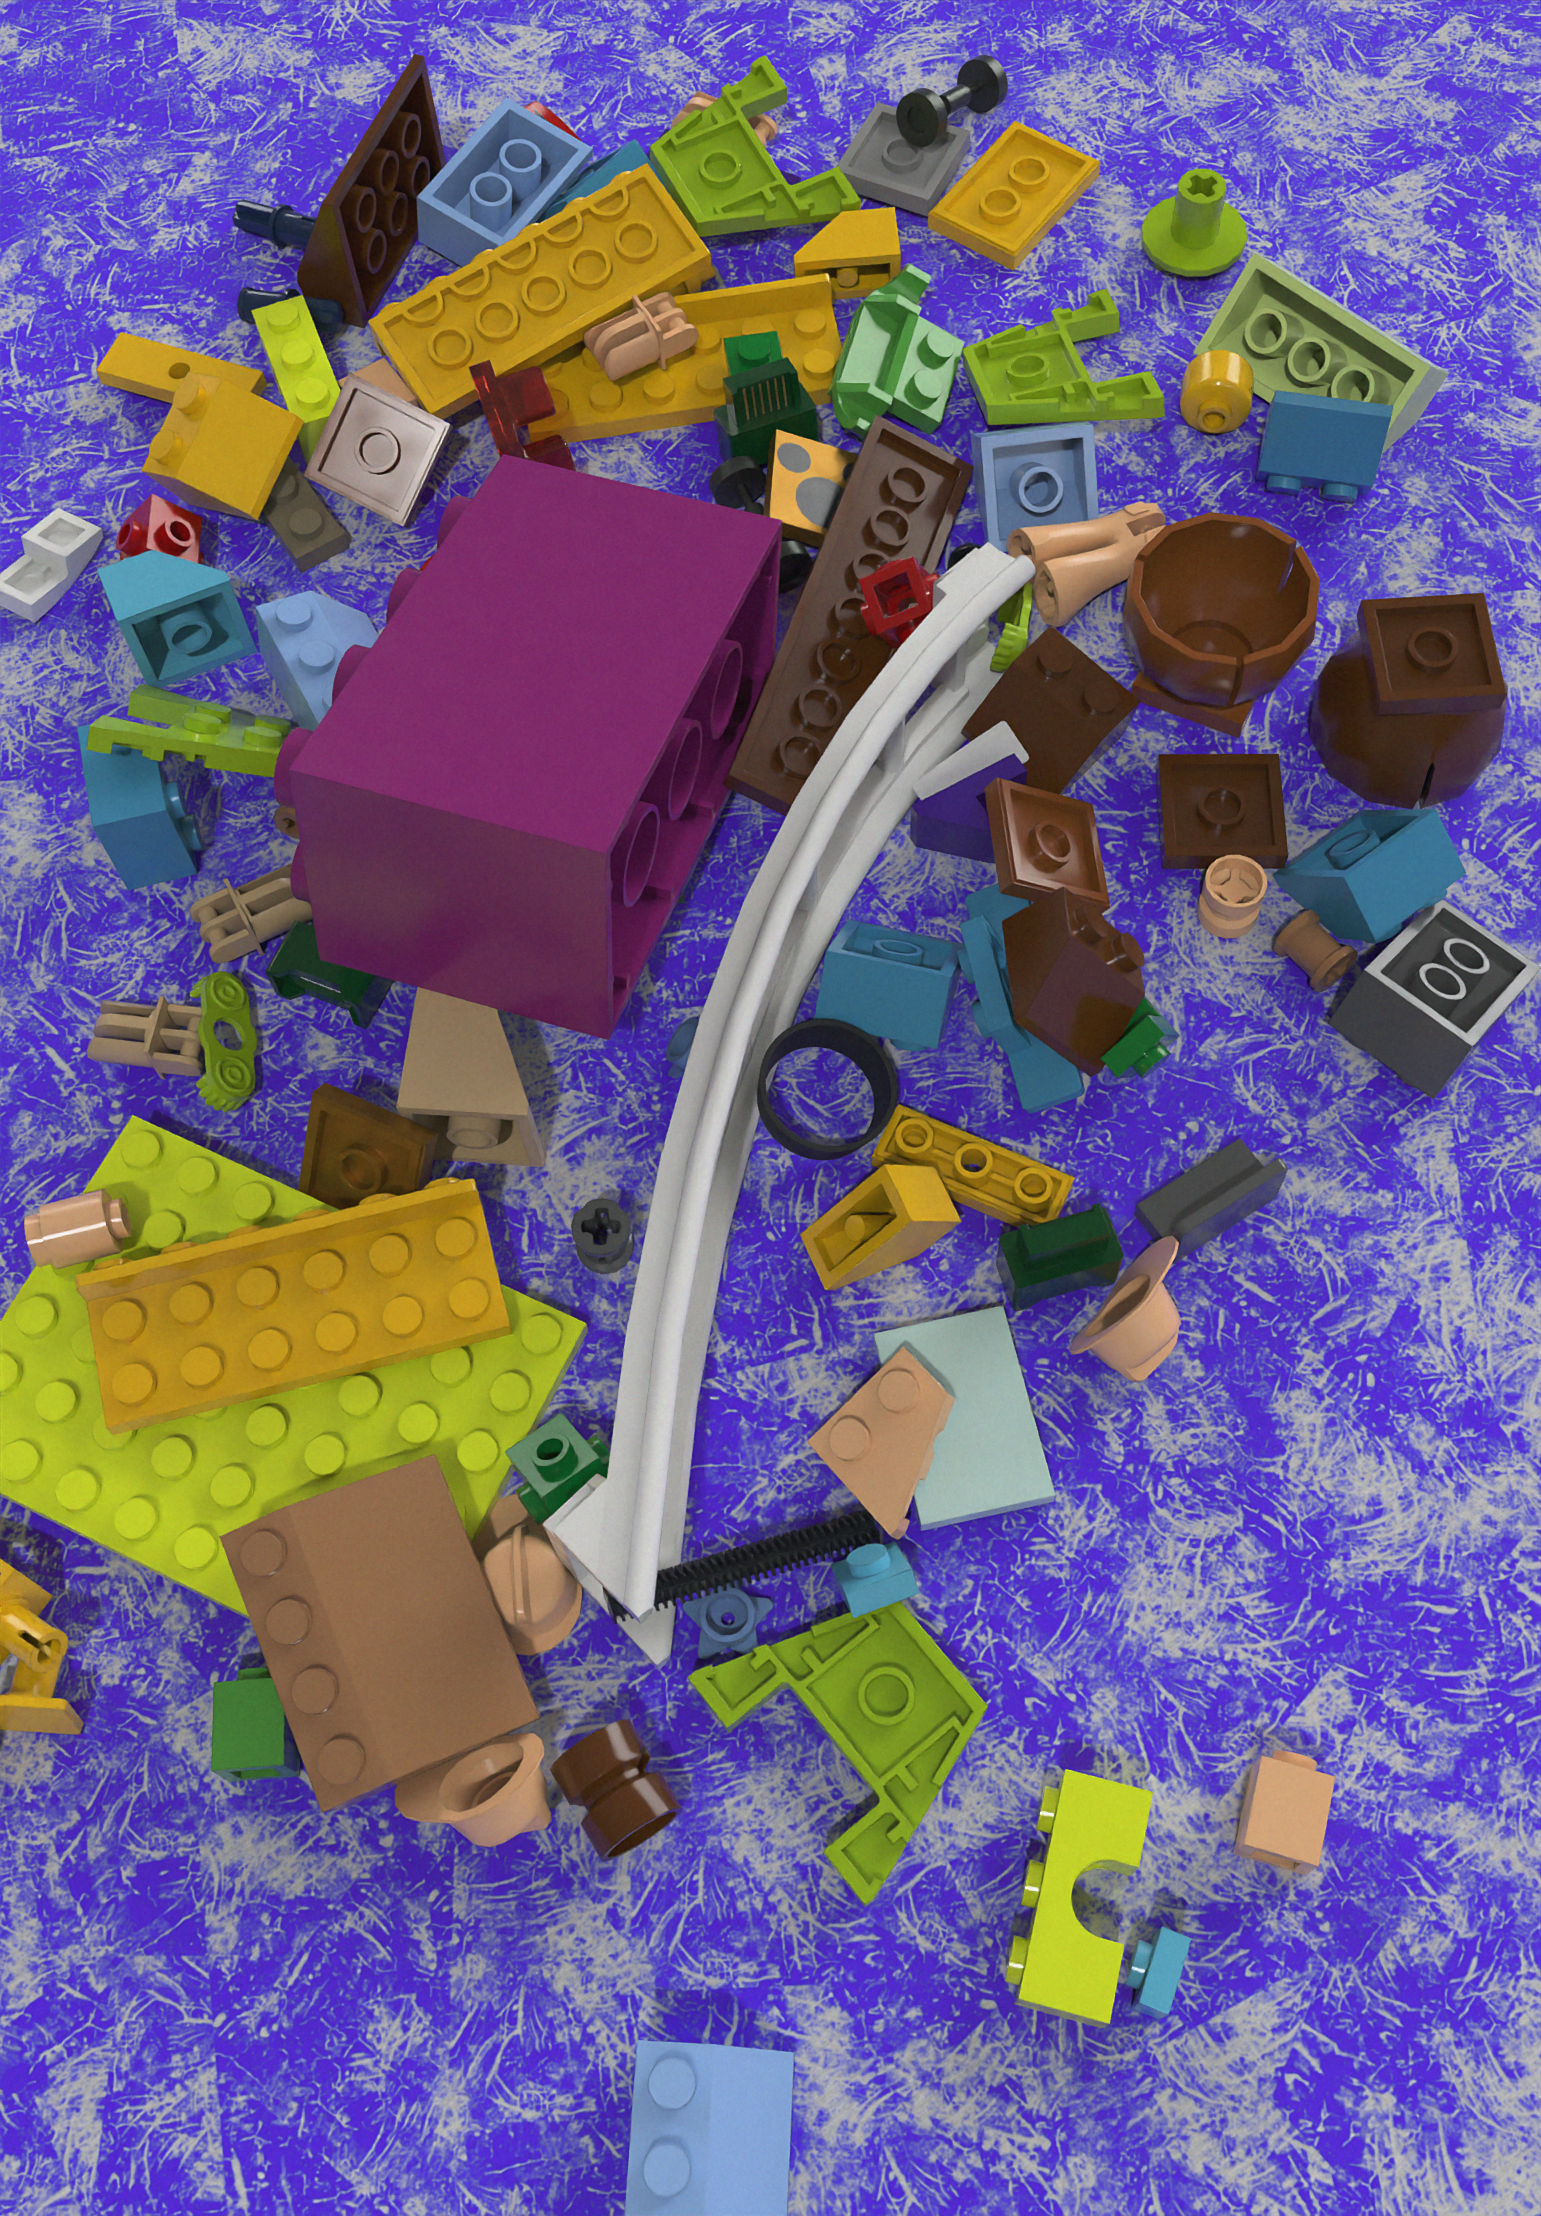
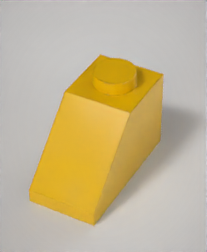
(856, 251)
(880, 1224)

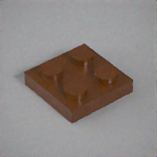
(1220, 809)

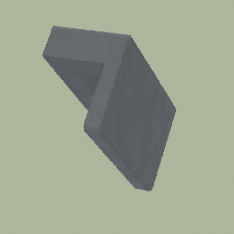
(1211, 1198)

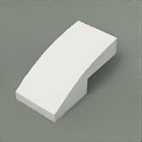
(52, 562)

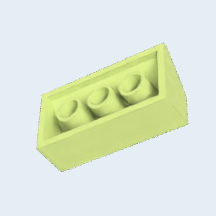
(1318, 347)

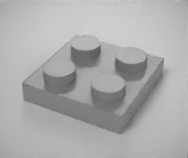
(895, 171)

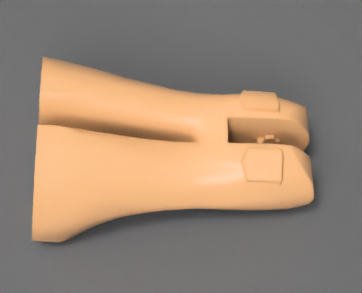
(1083, 557)

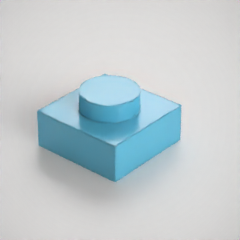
(874, 1578)
(1156, 1971)

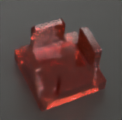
(516, 402)

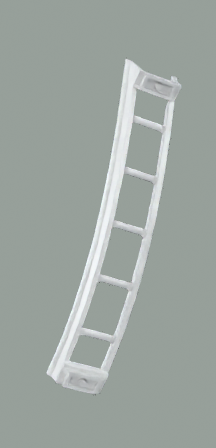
(634, 1521)

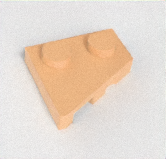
(886, 1438)

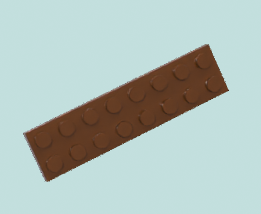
(891, 508)

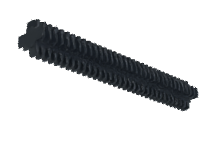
(756, 1559)

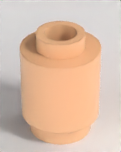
(77, 1229)

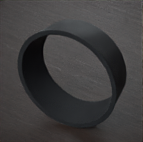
(857, 1047)

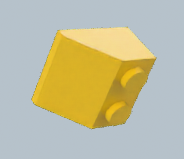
(221, 446)

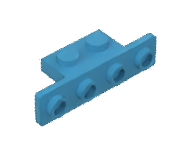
(1038, 1071)

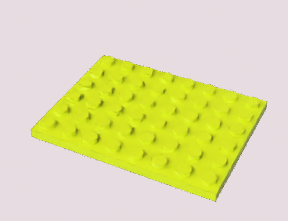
(183, 1483)

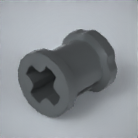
(586, 1229)

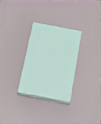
(990, 1446)

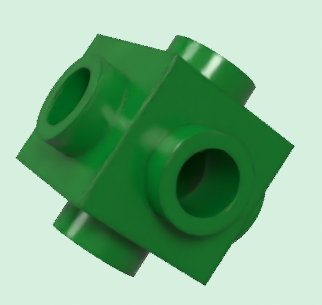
(555, 1465)

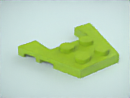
(727, 176)
(1043, 379)
(198, 731)
(884, 1704)

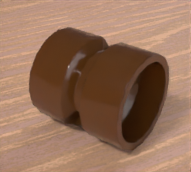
(611, 1783)

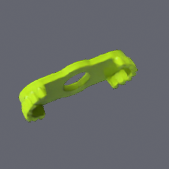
(1014, 638)
(228, 1072)

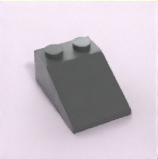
(1433, 996)

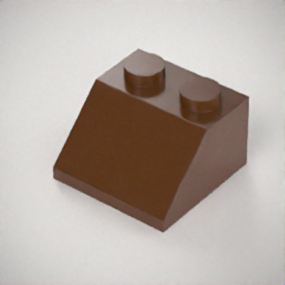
(1058, 709)
(1072, 977)

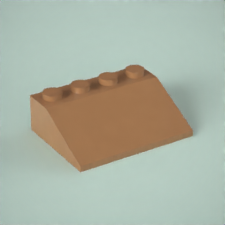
(379, 1631)

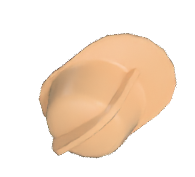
(1137, 1319)
(527, 1579)
(484, 1792)

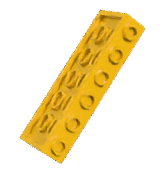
(540, 290)
(692, 383)
(292, 1304)

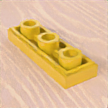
(159, 369)
(1005, 1188)

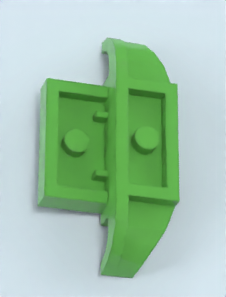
(894, 360)

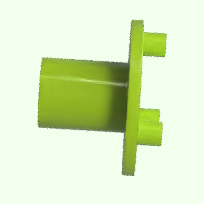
(1195, 229)

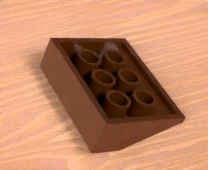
(372, 207)

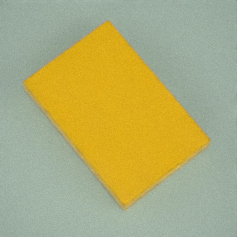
(1013, 195)

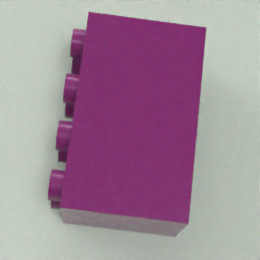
(535, 743)

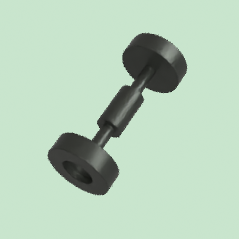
(924, 114)
(737, 485)

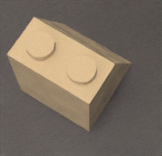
(466, 1084)

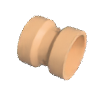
(1231, 896)

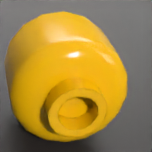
(1214, 388)

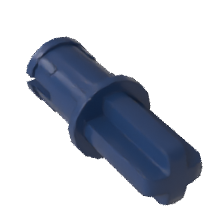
(278, 223)
(324, 312)

